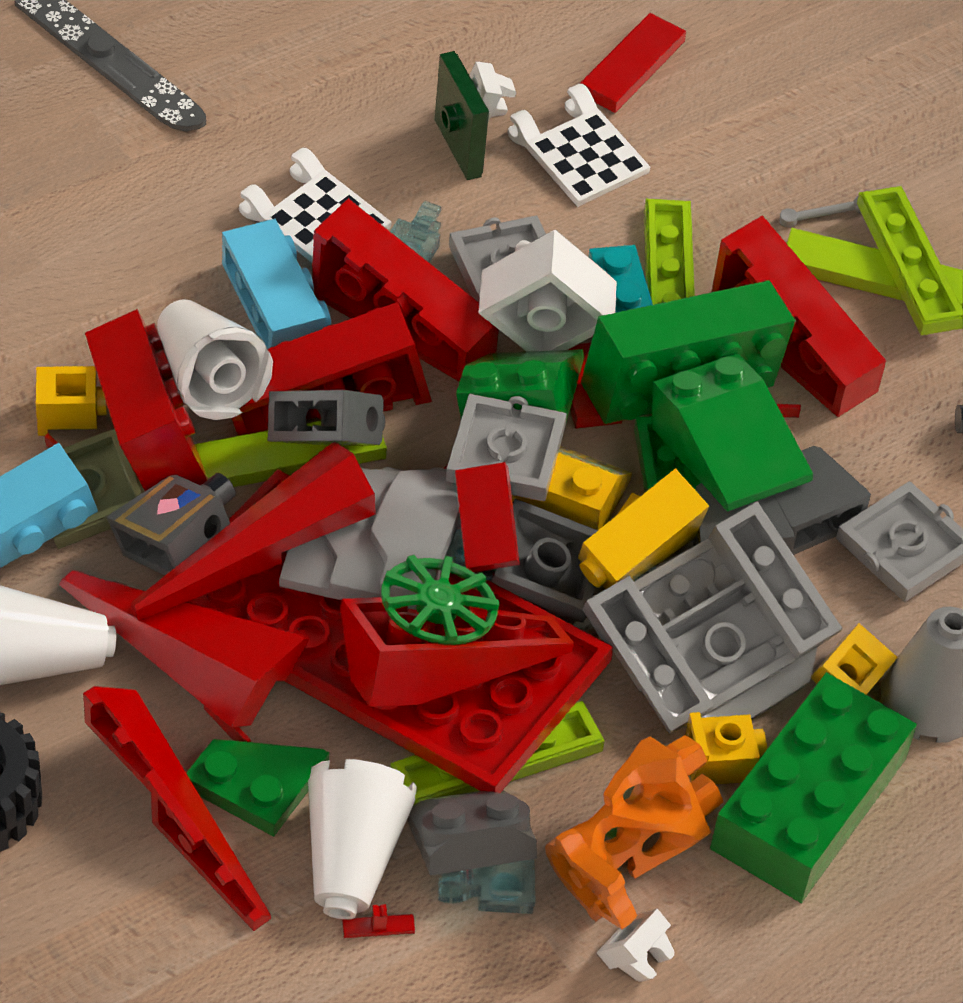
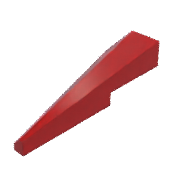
(308, 504)
(210, 654)
(176, 807)

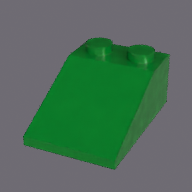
(540, 377)
(728, 432)

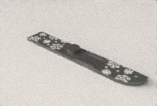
(115, 63)

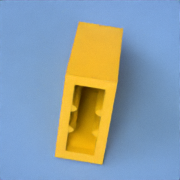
(644, 532)

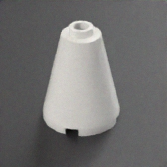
(213, 360)
(49, 637)
(354, 831)

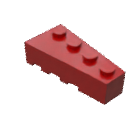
(368, 267)
(825, 346)
(357, 355)
(144, 401)

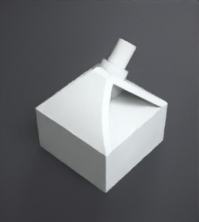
(546, 294)

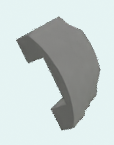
(413, 517)
(718, 625)

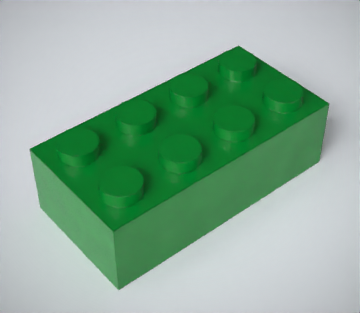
(670, 337)
(812, 787)

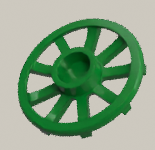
(439, 600)

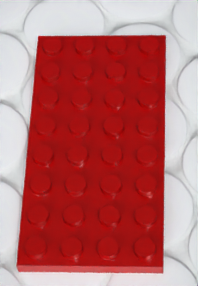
(472, 733)

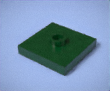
(461, 115)

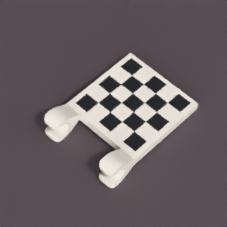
(583, 154)
(307, 206)

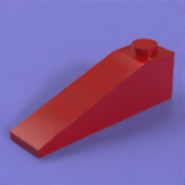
(402, 670)

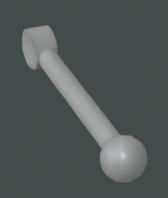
(789, 216)

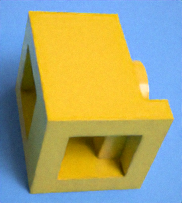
(68, 398)
(859, 656)
(728, 744)

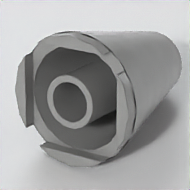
(928, 677)

